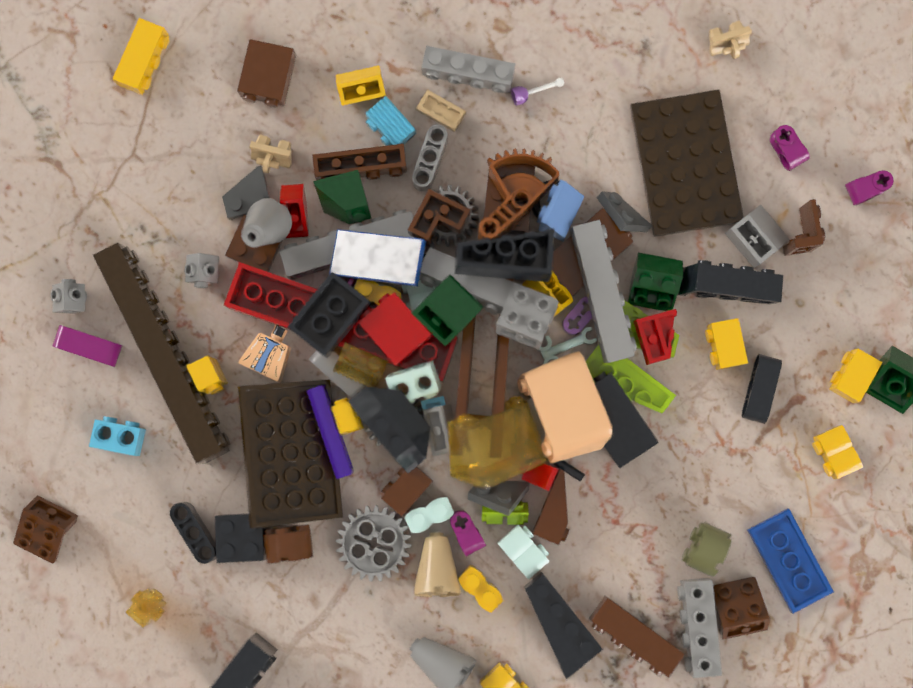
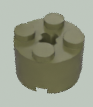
(707, 549)

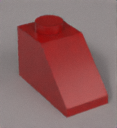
(294, 199)
(540, 476)

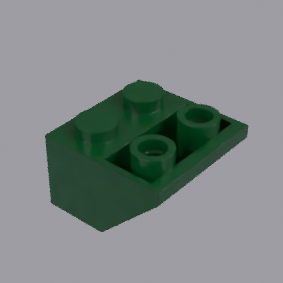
(655, 282)
(447, 310)

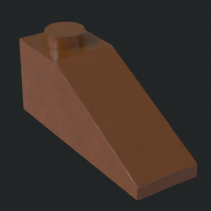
(553, 516)

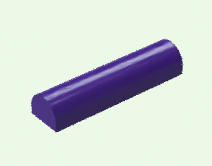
(328, 428)

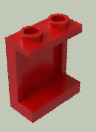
(394, 328)

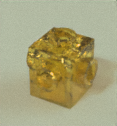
(141, 612)

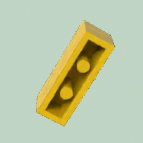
(141, 56)

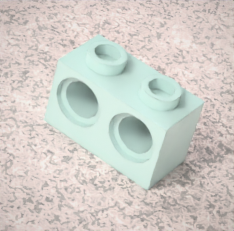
(411, 377)

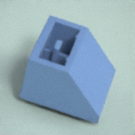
(562, 208)

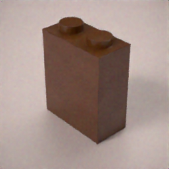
(266, 73)

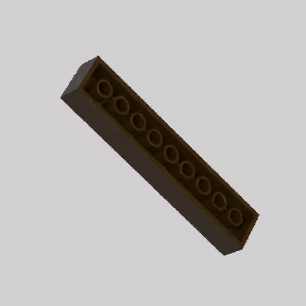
(162, 353)

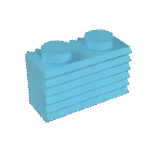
(389, 123)

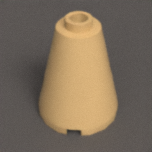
(437, 569)

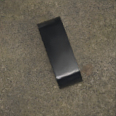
(761, 388)
(184, 526)

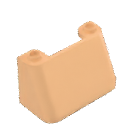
(567, 407)

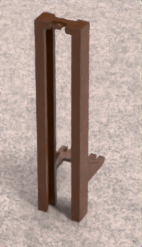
(465, 372)

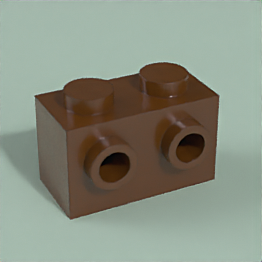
(405, 490)

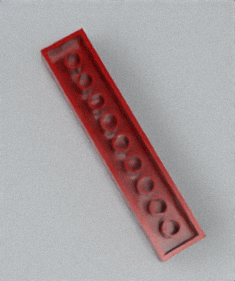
(281, 299)

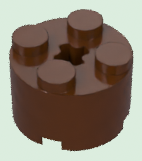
(288, 543)

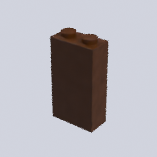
(565, 259)

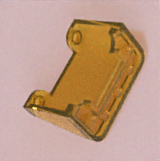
(495, 446)

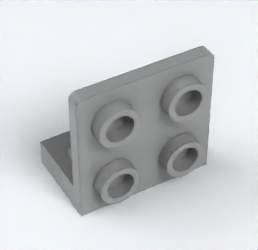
(526, 316)

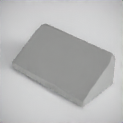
(439, 432)

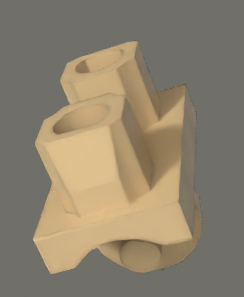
(729, 42)
(269, 155)

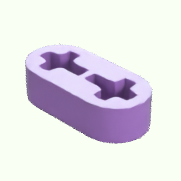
(573, 314)

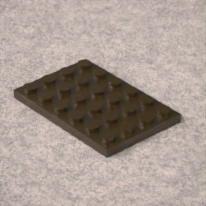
(686, 163)
(285, 456)

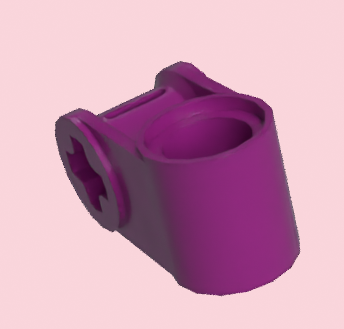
(791, 149)
(867, 187)
(468, 535)

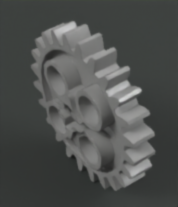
(366, 564)

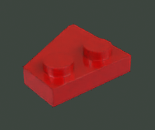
(655, 335)

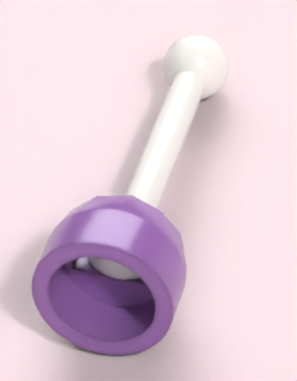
(520, 94)

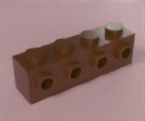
(368, 161)
(636, 636)

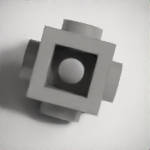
(201, 269)
(68, 297)

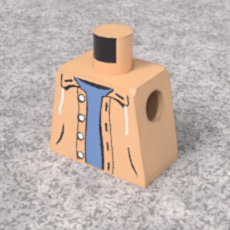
(268, 354)

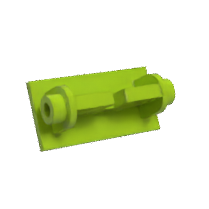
(517, 517)

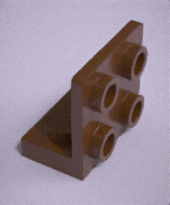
(813, 233)
(43, 528)
(740, 608)

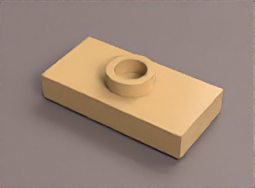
(441, 110)

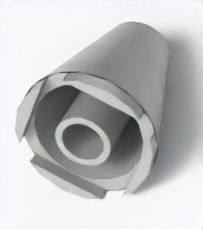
(266, 223)
(442, 664)

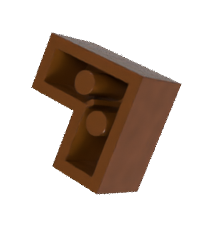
(437, 211)

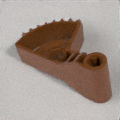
(515, 187)

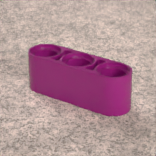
(87, 346)

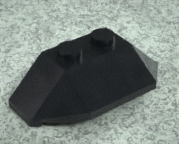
(394, 424)

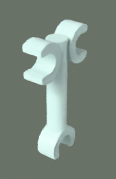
(548, 352)

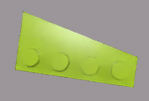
(634, 381)

